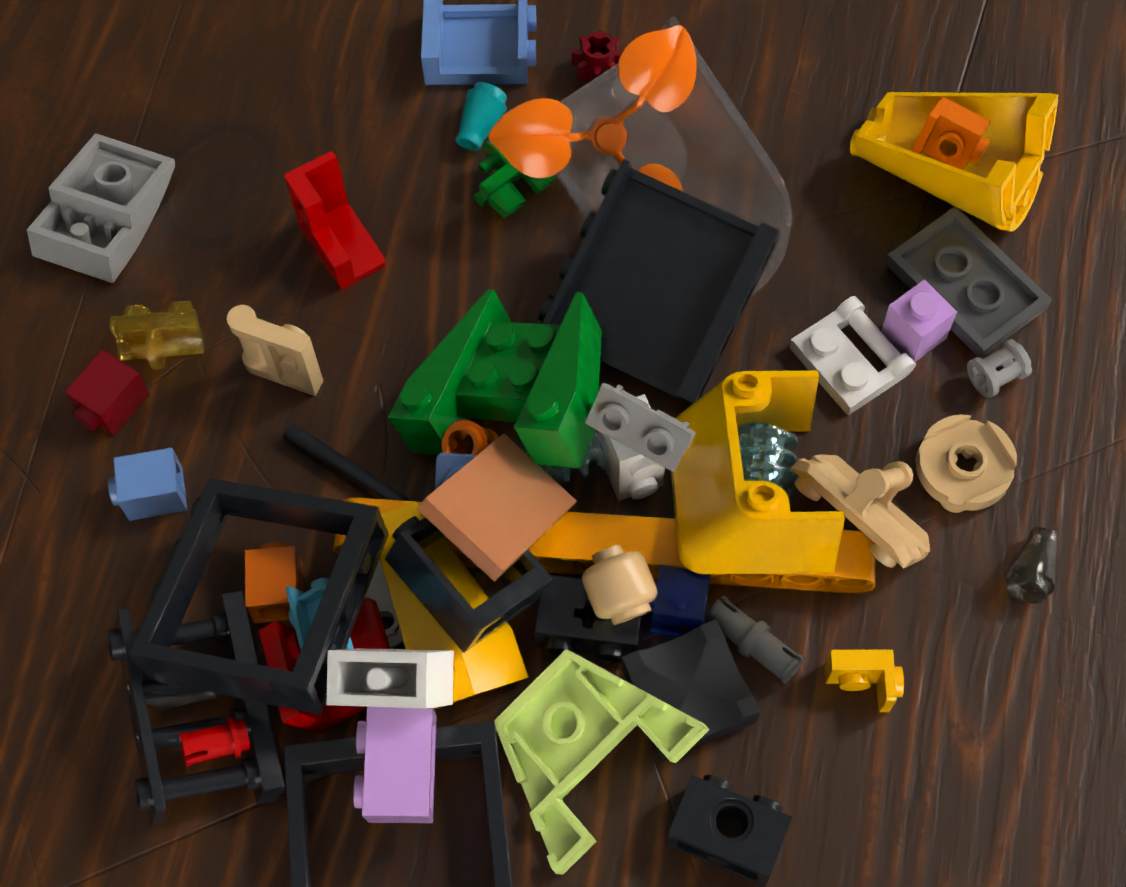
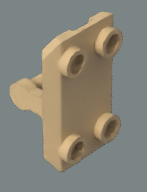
(867, 504)

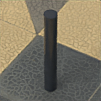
(340, 464)

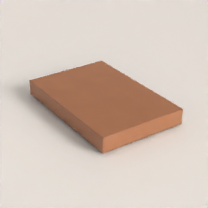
(497, 506)

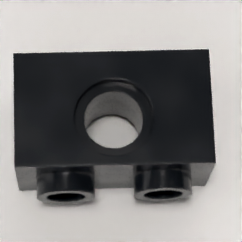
(746, 856)

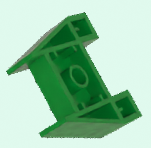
(508, 373)

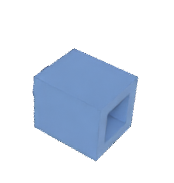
(148, 484)

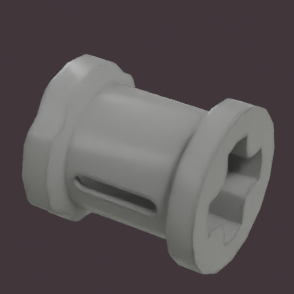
(1003, 357)

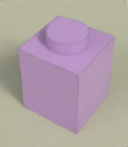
(918, 321)

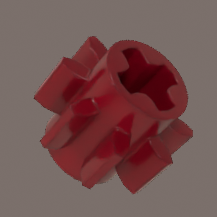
(596, 55)

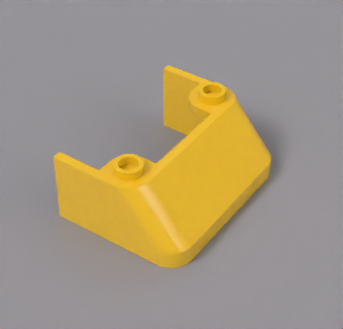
(738, 523)

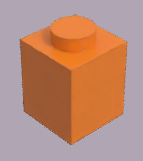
(267, 576)

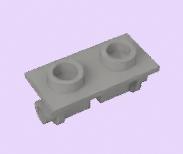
(640, 427)

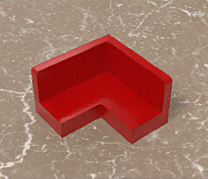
(331, 223)

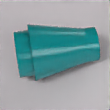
(481, 111)

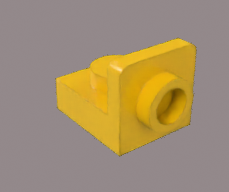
(860, 668)

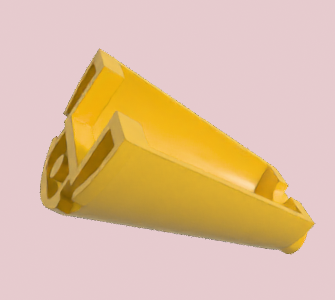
(1003, 180)

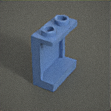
(477, 43)

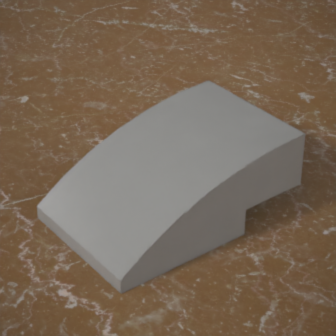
(101, 207)

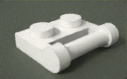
(841, 366)

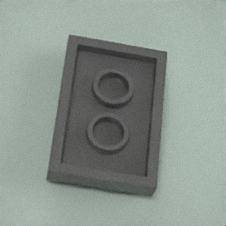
(974, 277)

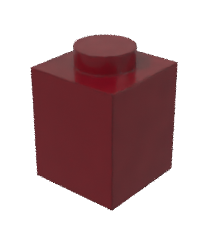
(106, 394)

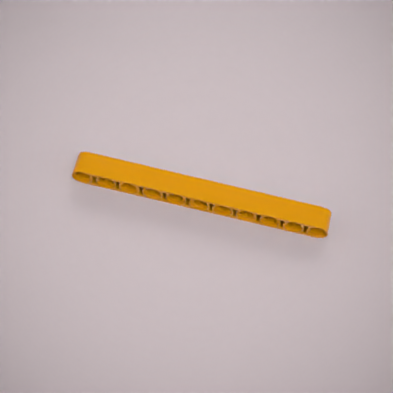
(578, 535)

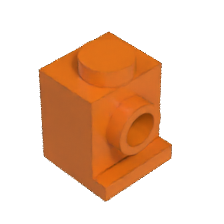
(953, 135)

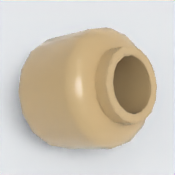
(619, 585)

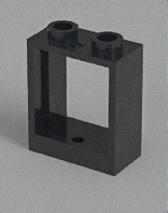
(464, 625)

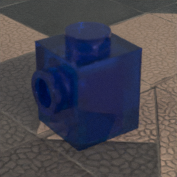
(679, 601)

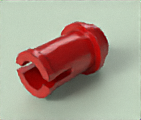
(215, 741)

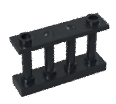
(260, 767)

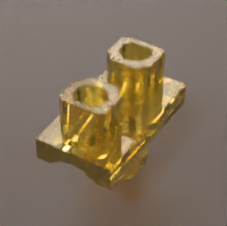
(157, 334)

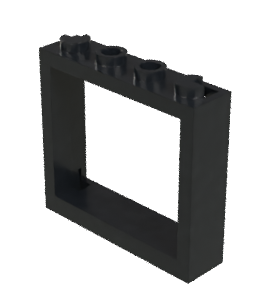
(332, 625)
(342, 757)

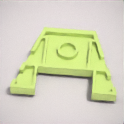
(566, 728)

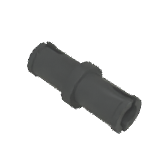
(755, 639)

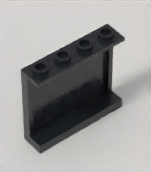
(663, 280)

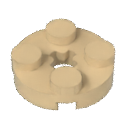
(958, 488)

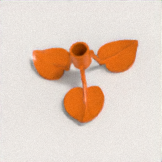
(653, 65)

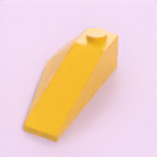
(483, 667)

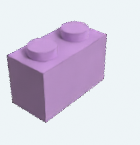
(397, 765)

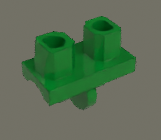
(499, 187)

